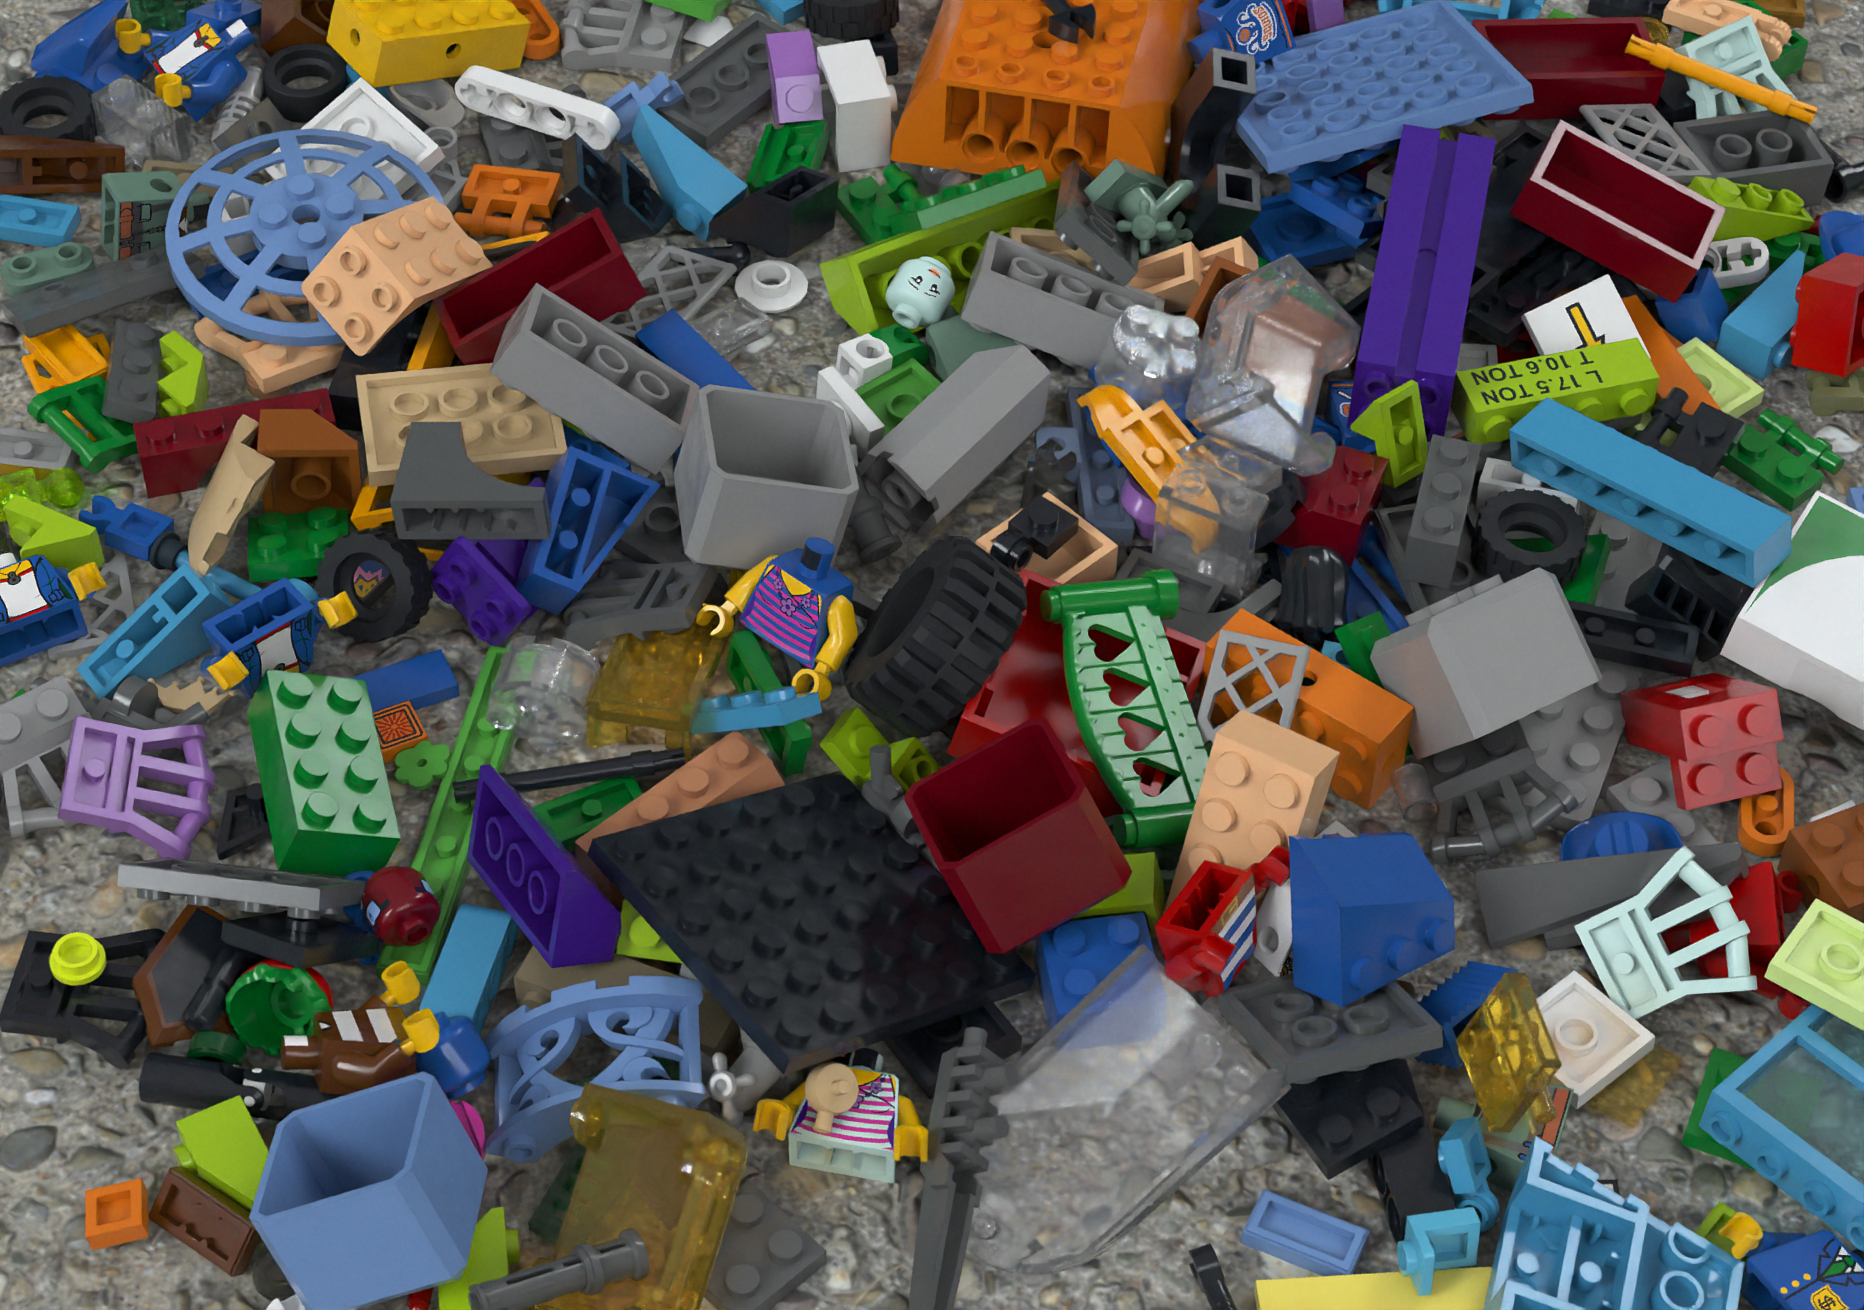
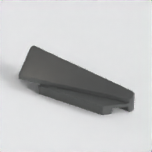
(1561, 894)

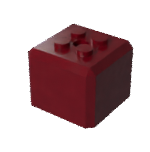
(1018, 836)

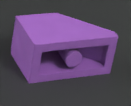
(793, 77)

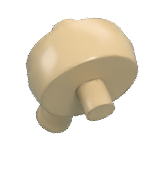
(830, 1092)

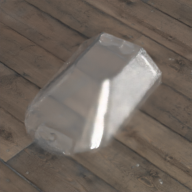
(1111, 1120)

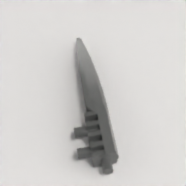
(957, 1129)

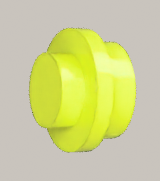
(77, 959)

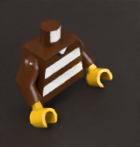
(365, 1044)

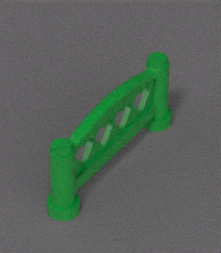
(1133, 613)

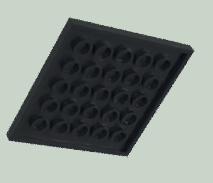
(808, 919)

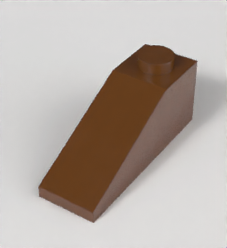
(56, 164)

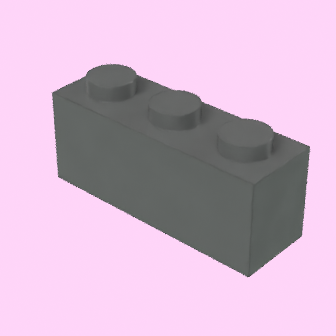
(1440, 511)

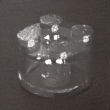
(1150, 356)
(543, 692)

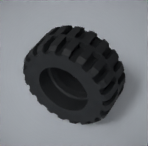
(936, 637)

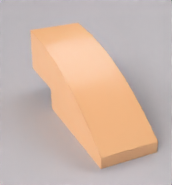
(1180, 270)

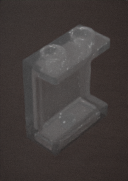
(1210, 528)

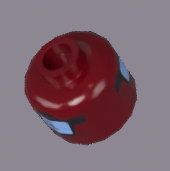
(400, 906)

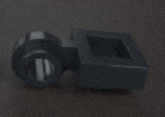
(1037, 529)

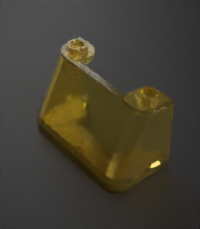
(652, 1171)

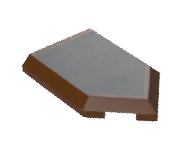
(177, 970)

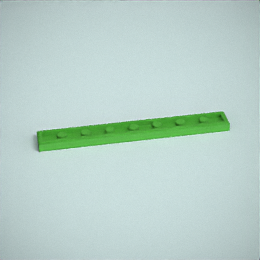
(448, 829)

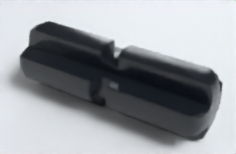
(209, 998)

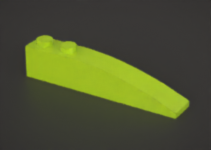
(861, 277)

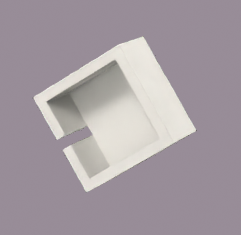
(856, 105)

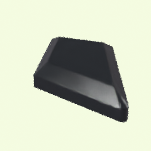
(242, 821)

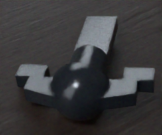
(737, 254)

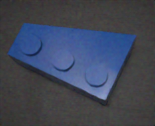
(589, 512)

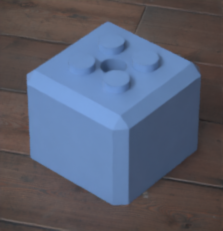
(370, 1195)

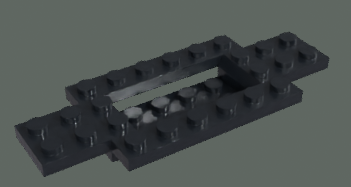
(1506, 241)

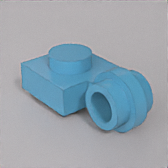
(1466, 1161)

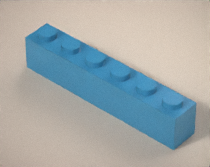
(1651, 492)

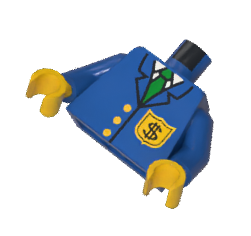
(1795, 1268)

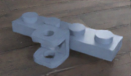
(1095, 473)

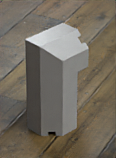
(957, 436)

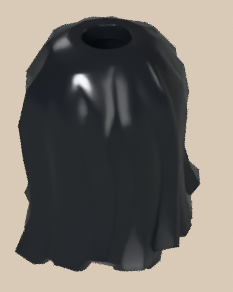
(1313, 595)

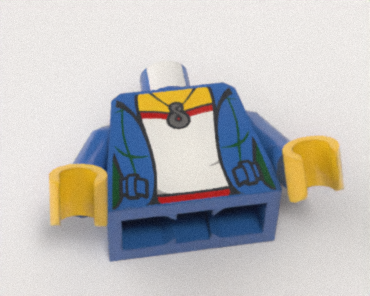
(193, 62)
(41, 604)
(269, 632)

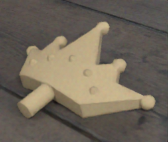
(180, 700)

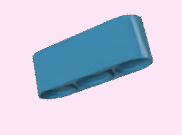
(471, 964)

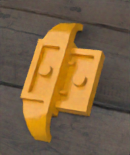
(1139, 438)

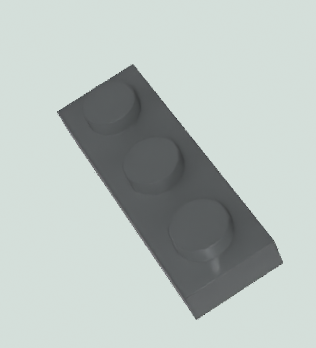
(132, 372)

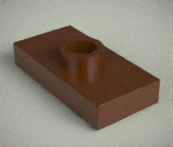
(205, 1221)

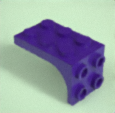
(481, 583)

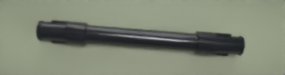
(637, 764)

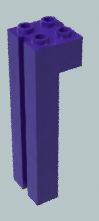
(1424, 272)

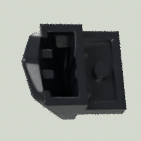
(615, 187)

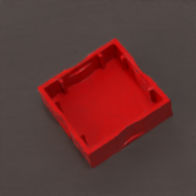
(1033, 685)

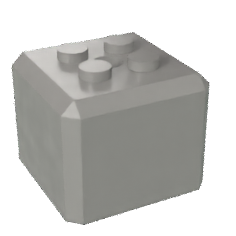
(762, 476)
(1484, 659)

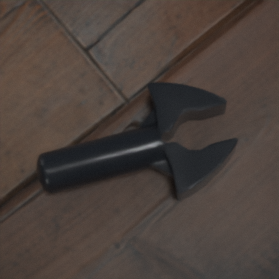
(1068, 20)

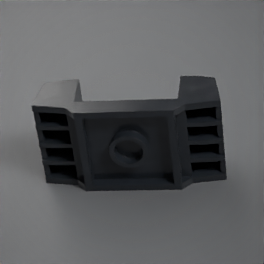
(1690, 594)

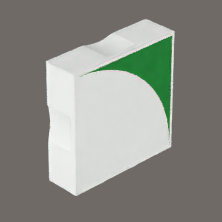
(1809, 613)

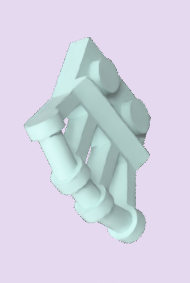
(1735, 50)
(1634, 958)

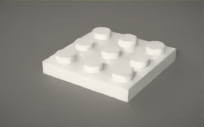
(368, 114)

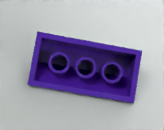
(538, 878)

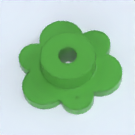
(422, 764)

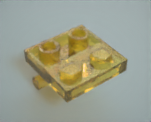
(1510, 1055)

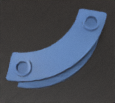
(531, 1044)

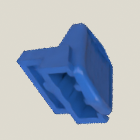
(89, 50)

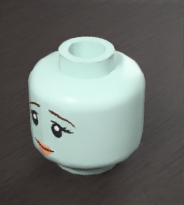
(920, 292)

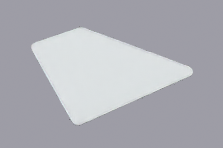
(707, 32)

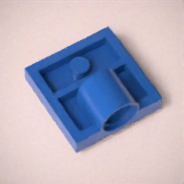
(1343, 204)

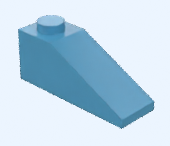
(685, 174)
(1760, 328)
(158, 634)

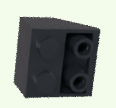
(783, 213)

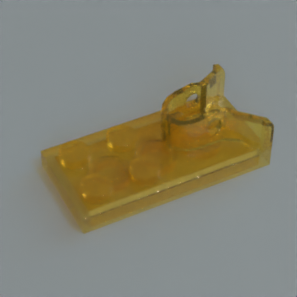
(654, 685)

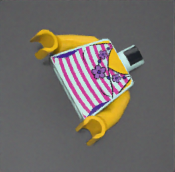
(864, 1138)

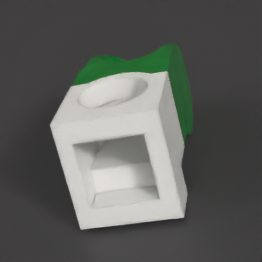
(877, 353)

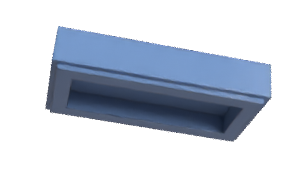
(1304, 1236)

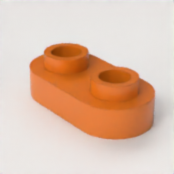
(543, 34)
(1767, 818)

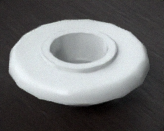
(772, 297)

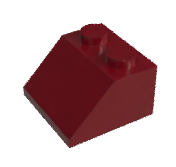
(1338, 504)

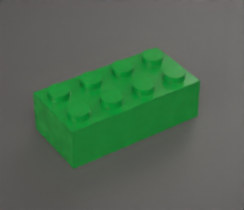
(322, 774)

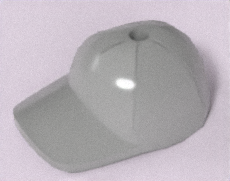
(428, 103)

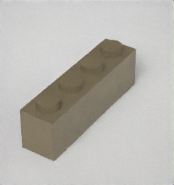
(537, 980)

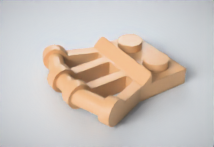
(272, 364)

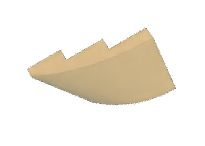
(228, 497)

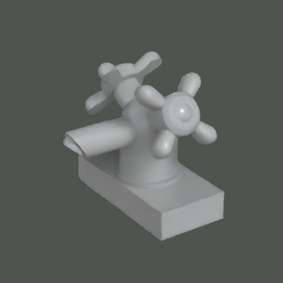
(744, 1082)

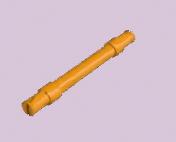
(1775, 101)

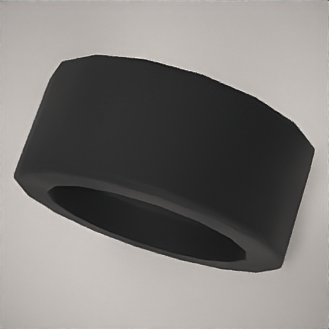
(300, 62)

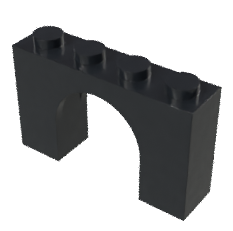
(1201, 120)

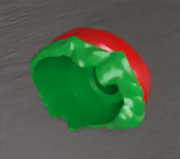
(276, 1002)

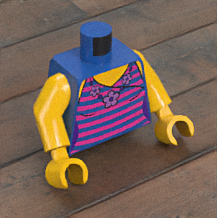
(796, 607)

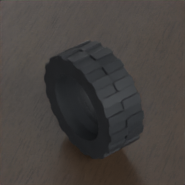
(850, 17)
(46, 97)
(1531, 513)
(408, 570)

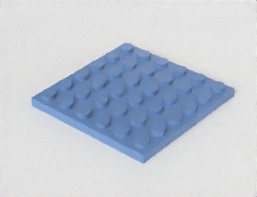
(1370, 78)

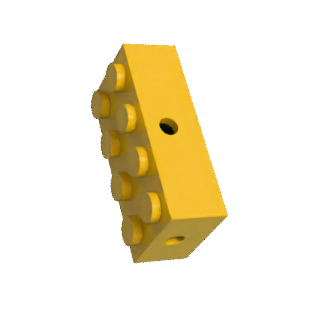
(426, 38)

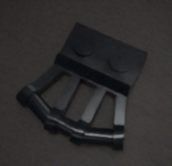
(47, 1008)

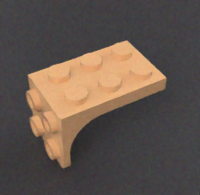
(390, 269)

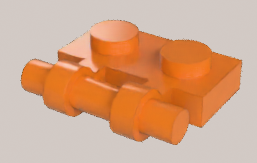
(509, 191)

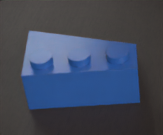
(1364, 913)

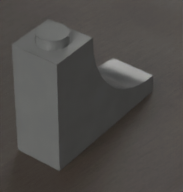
(448, 496)

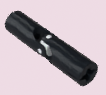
(205, 1083)

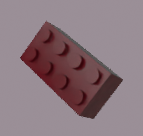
(1574, 63)
(1618, 211)
(575, 263)

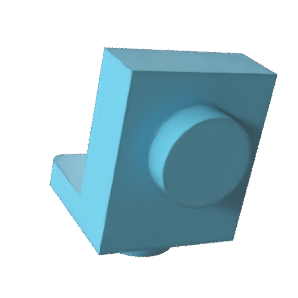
(1438, 1243)

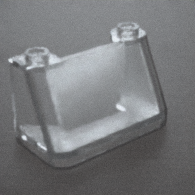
(1265, 365)

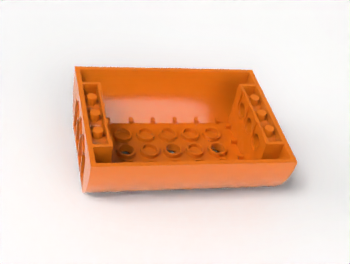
(1002, 101)

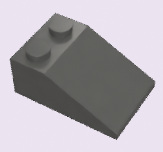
(1762, 151)

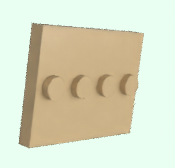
(499, 425)

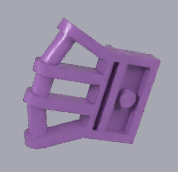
(104, 774)

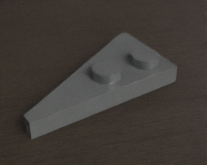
(657, 537)

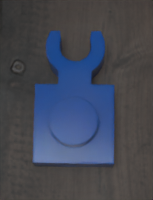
(128, 529)

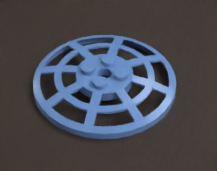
(275, 227)

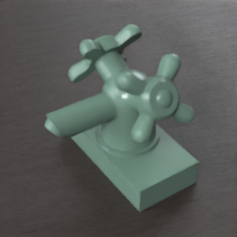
(1144, 203)

